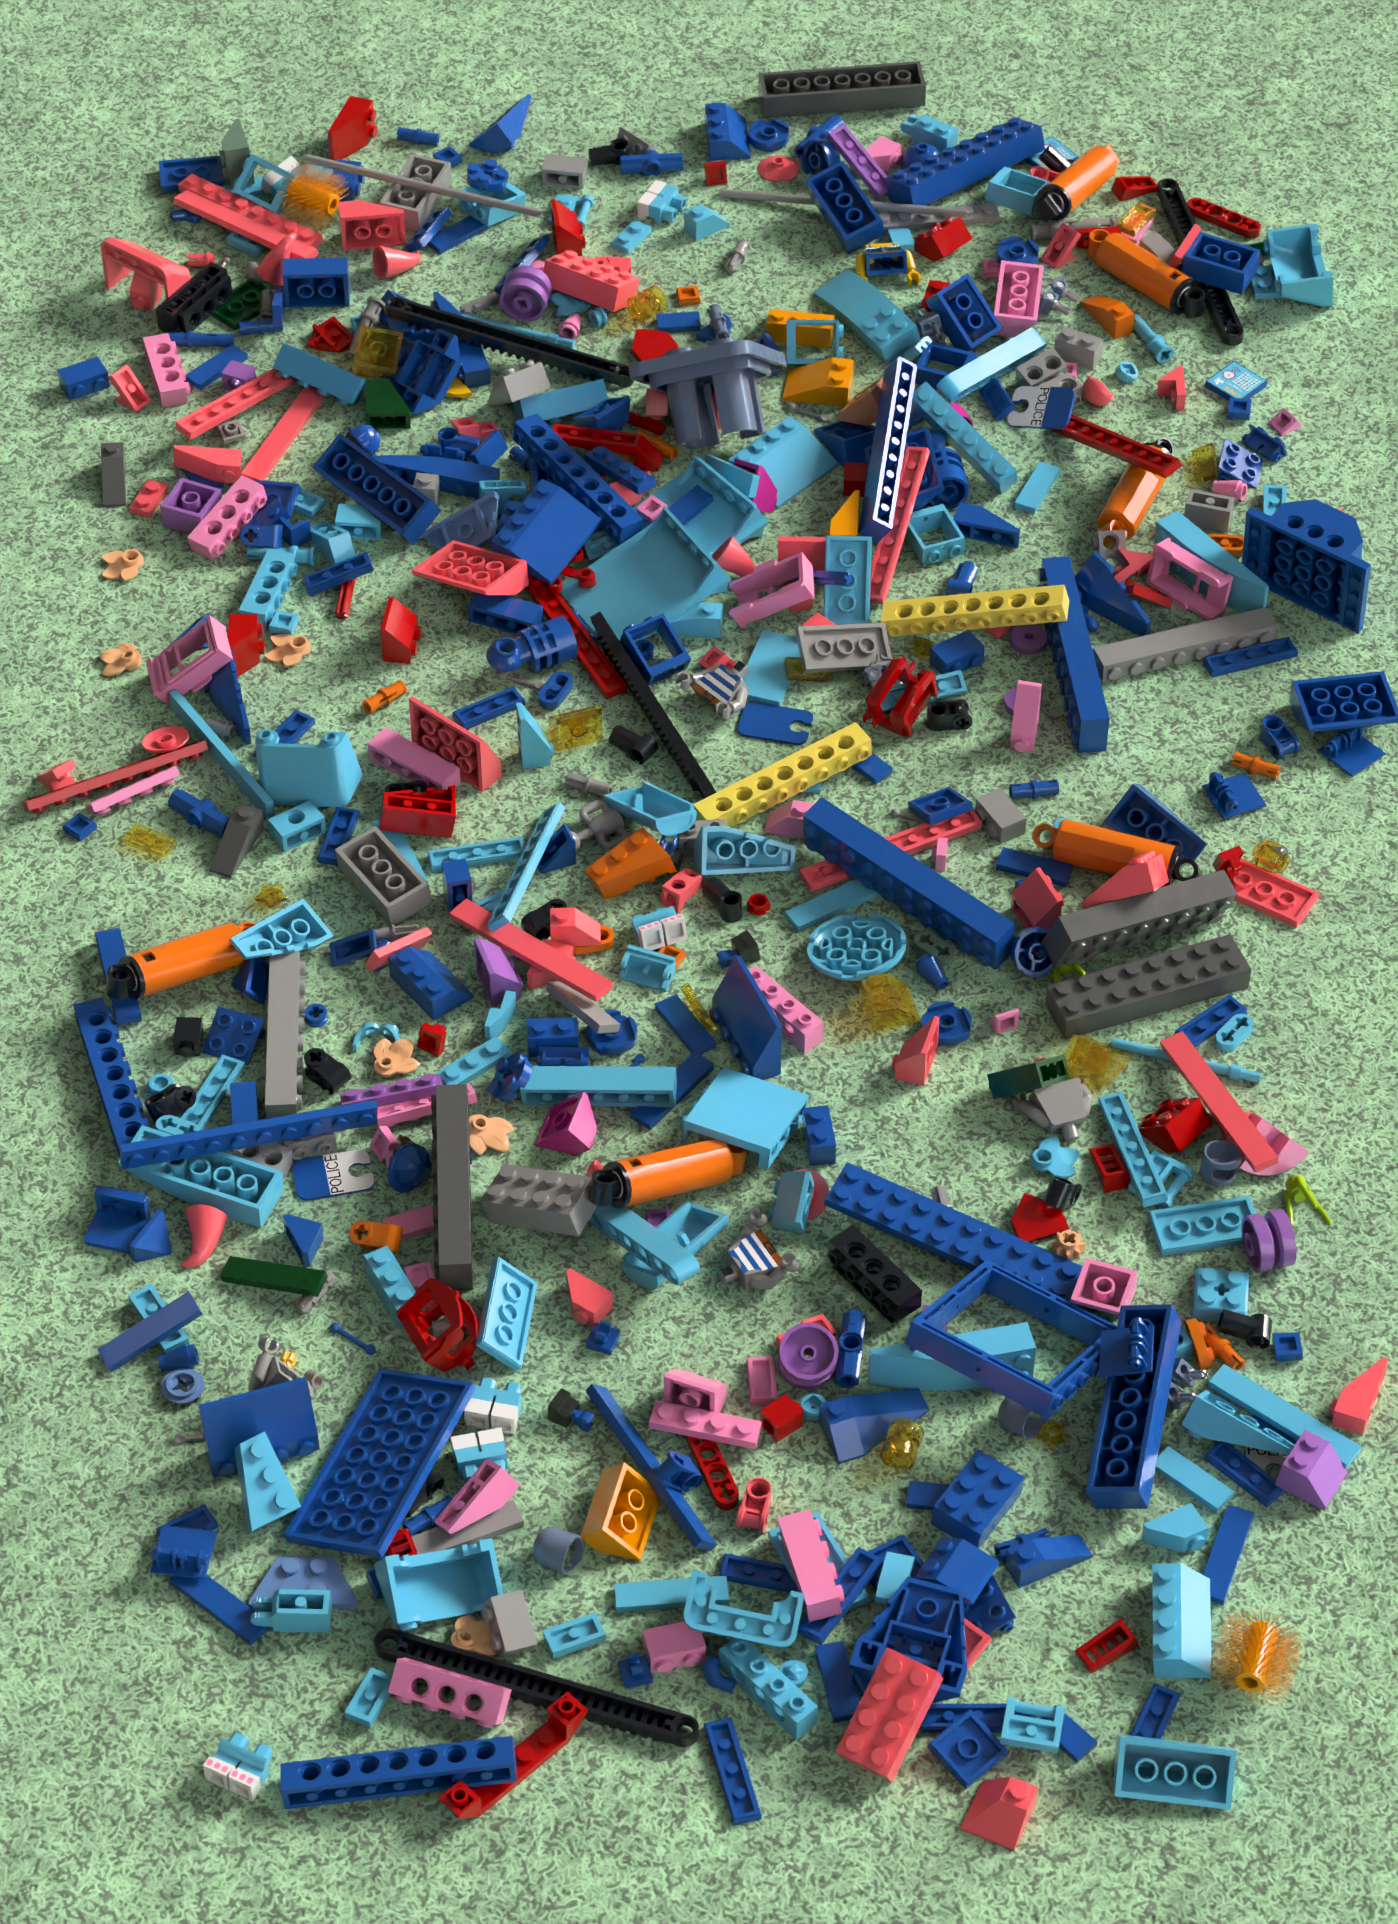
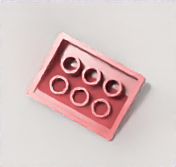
(475, 569)
(454, 744)
(1140, 876)

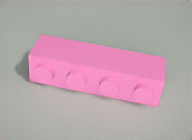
(412, 761)
(810, 1565)

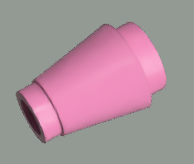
(570, 327)
(1231, 488)

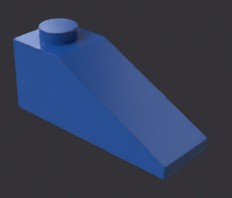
(982, 525)
(1044, 1557)

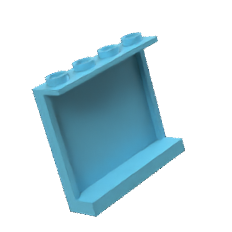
(746, 1114)

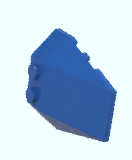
(425, 367)
(924, 1625)

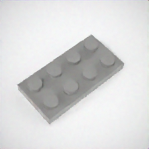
(842, 646)

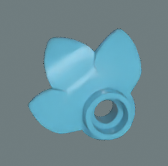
(568, 304)
(1057, 1159)

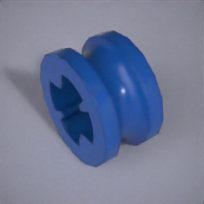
(646, 645)
(316, 1009)

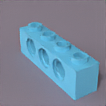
(269, 586)
(768, 1687)

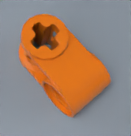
(378, 1235)

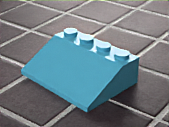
(790, 458)

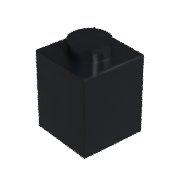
(188, 1036)

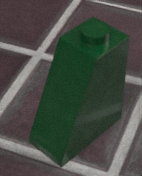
(385, 406)
(1028, 1076)

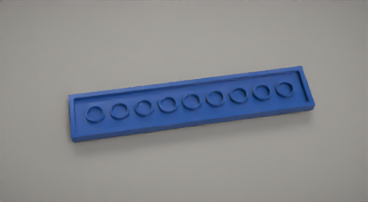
(946, 1230)

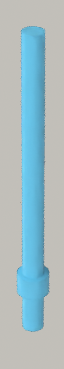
(552, 337)
(1234, 1072)

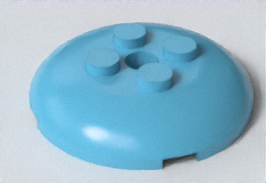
(856, 946)

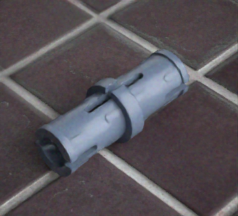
(718, 322)

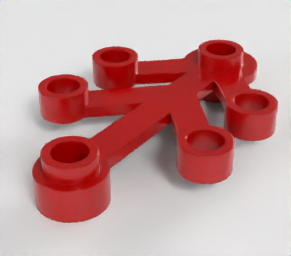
(585, 576)

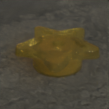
(921, 644)
(274, 900)
(1052, 1427)

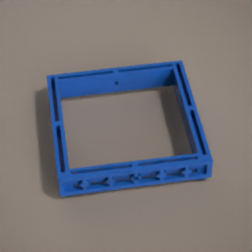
(1043, 1398)

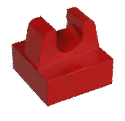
(715, 173)
(1229, 861)
(432, 1038)

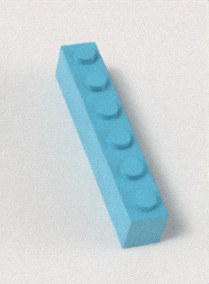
(964, 438)
(603, 1085)

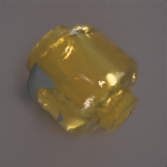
(1271, 856)

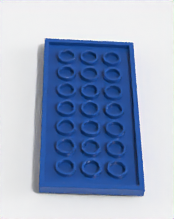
(380, 1463)

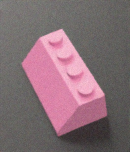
(1017, 297)

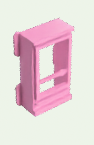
(766, 577)
(1183, 596)
(198, 671)

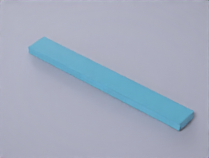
(222, 754)
(525, 867)

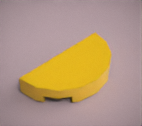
(458, 390)

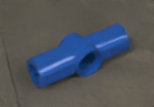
(820, 132)
(651, 163)
(199, 812)
(850, 1349)

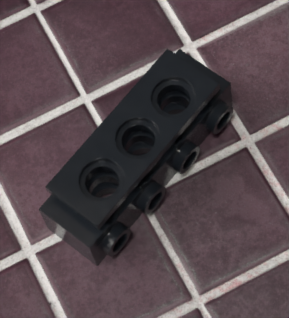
(216, 284)
(873, 1275)

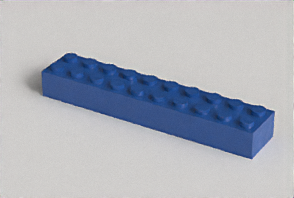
(1075, 663)
(908, 883)

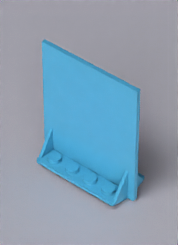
(725, 517)
(647, 576)

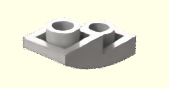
(1159, 247)
(230, 430)

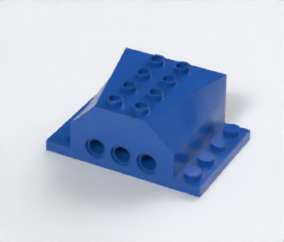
(1310, 558)

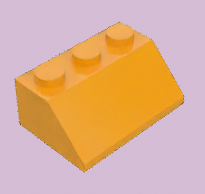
(805, 334)
(621, 1513)

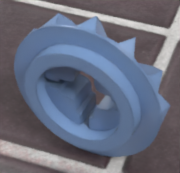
(187, 1377)

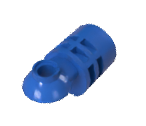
(951, 472)
(537, 645)

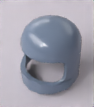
(1220, 1157)
(1017, 1419)
(551, 1548)

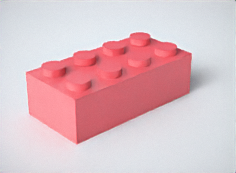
(590, 280)
(889, 1715)

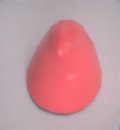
(392, 261)
(272, 265)
(733, 558)
(206, 1229)

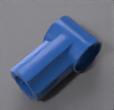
(449, 437)
(963, 579)

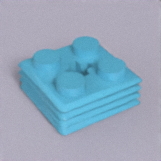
(1211, 1284)

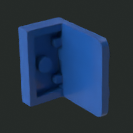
(117, 1219)

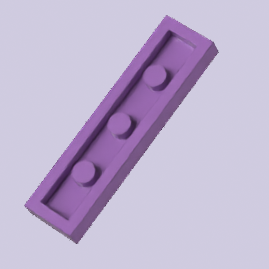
(859, 160)
(397, 1092)

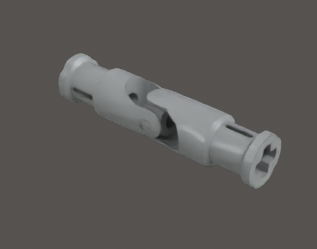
(1049, 229)

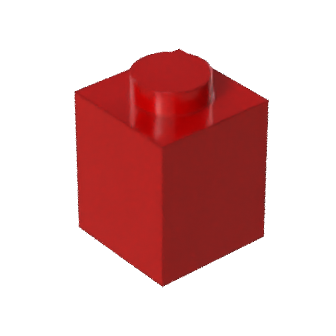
(854, 478)
(781, 1417)

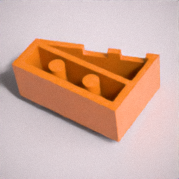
(629, 864)

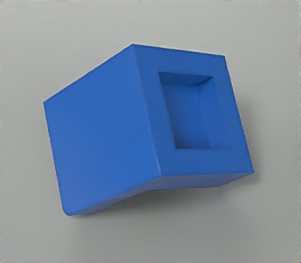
(297, 533)

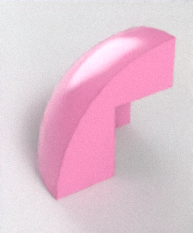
(1288, 1150)

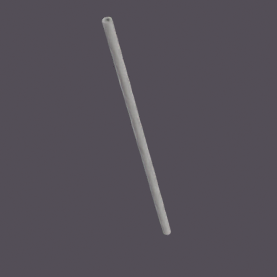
(423, 186)
(882, 206)

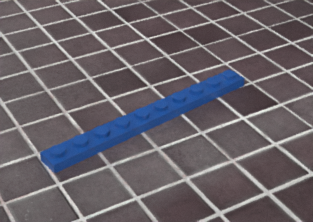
(248, 1134)

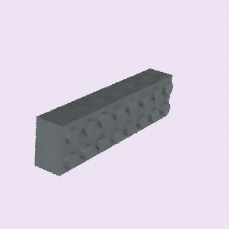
(841, 89)
(1139, 918)
(1147, 986)
(452, 1187)

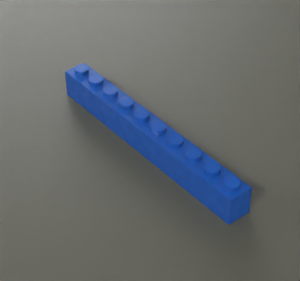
(888, 449)

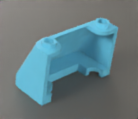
(1299, 265)
(308, 772)
(438, 1583)
(772, 1630)

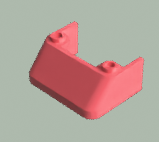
(123, 256)

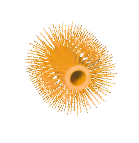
(312, 196)
(1255, 1658)

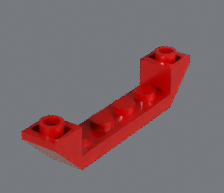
(647, 456)
(562, 1722)

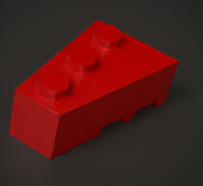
(419, 813)

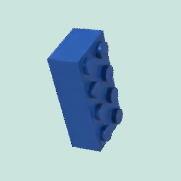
(845, 207)

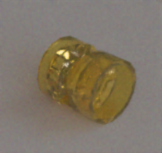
(647, 303)
(902, 1444)

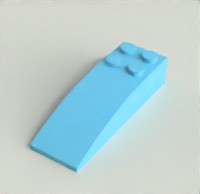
(869, 315)
(1247, 589)
(221, 1180)
(904, 1369)

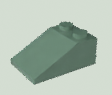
(234, 153)

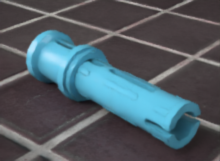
(1154, 343)
(301, 555)

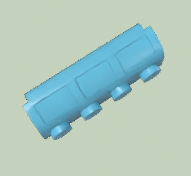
(654, 809)
(690, 1227)

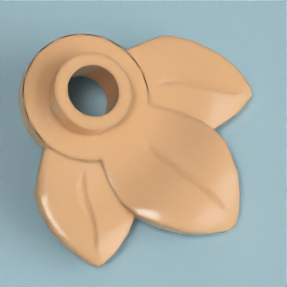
(122, 564)
(288, 649)
(120, 659)
(396, 1055)
(491, 1135)
(472, 1635)

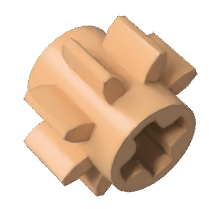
(1068, 1245)

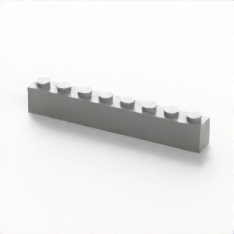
(1184, 644)
(284, 1035)

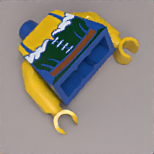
(886, 259)

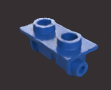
(1271, 446)
(449, 452)
(562, 1056)

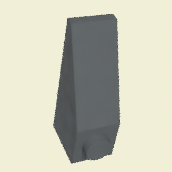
(113, 474)
(238, 838)

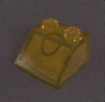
(376, 352)
(576, 727)
(887, 1002)
(1095, 1060)

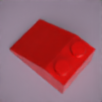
(352, 128)

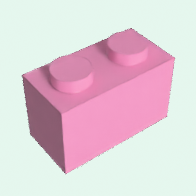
(673, 1647)

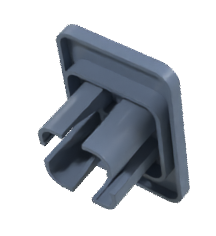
(691, 374)

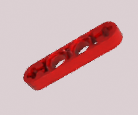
(1244, 227)
(715, 1464)

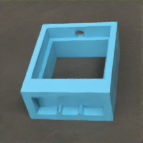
(248, 168)
(1014, 190)
(492, 215)
(838, 331)
(936, 517)

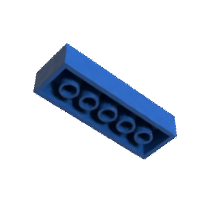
(376, 489)

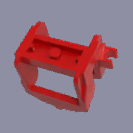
(910, 703)
(457, 1313)

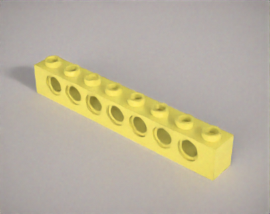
(975, 610)
(787, 777)

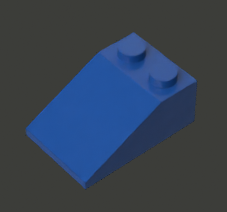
(846, 440)

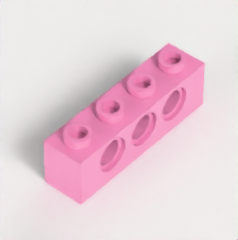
(166, 370)
(227, 518)
(797, 1021)
(493, 1697)

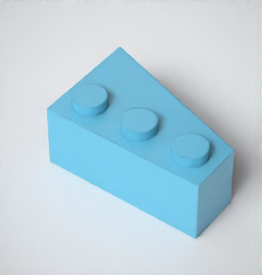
(263, 1483)

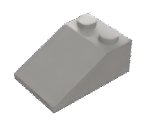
(518, 384)

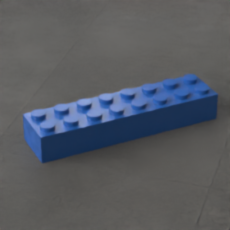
(965, 163)
(1134, 1418)

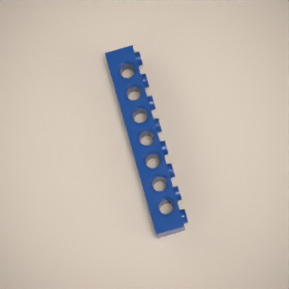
(577, 477)
(110, 1070)
(398, 1772)

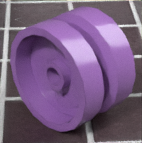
(525, 293)
(1269, 1240)
(807, 1340)

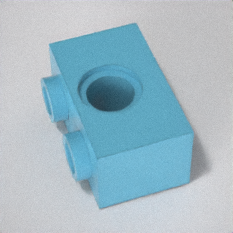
(297, 826)

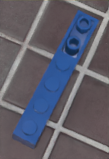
(474, 365)
(454, 475)

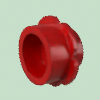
(758, 904)

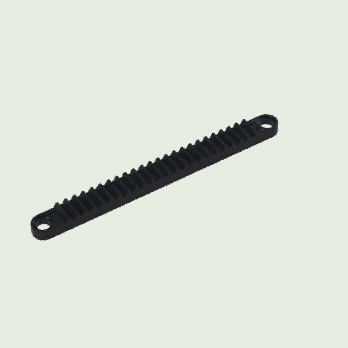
(1216, 299)
(509, 342)
(651, 707)
(543, 1688)

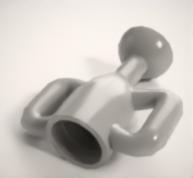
(601, 826)

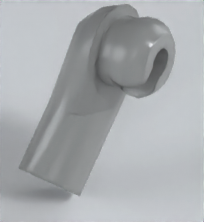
(251, 271)

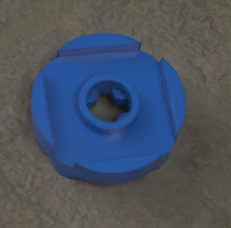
(768, 135)
(487, 175)
(1019, 251)
(959, 1018)
(616, 1043)
(510, 1075)

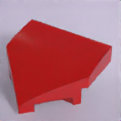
(330, 337)
(651, 344)
(1147, 594)
(1037, 1220)

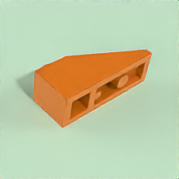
(1110, 314)

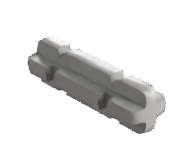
(480, 304)
(304, 1304)

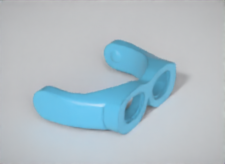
(391, 1031)

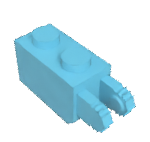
(930, 131)
(294, 1611)

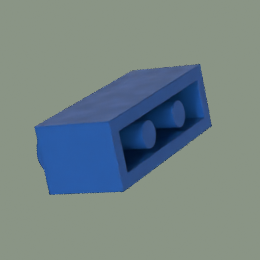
(504, 612)

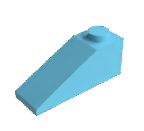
(332, 542)
(532, 740)

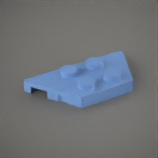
(471, 525)
(308, 1574)

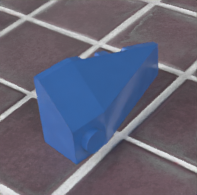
(1108, 598)
(227, 697)
(1147, 817)

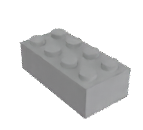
(415, 202)
(383, 876)
(539, 1200)

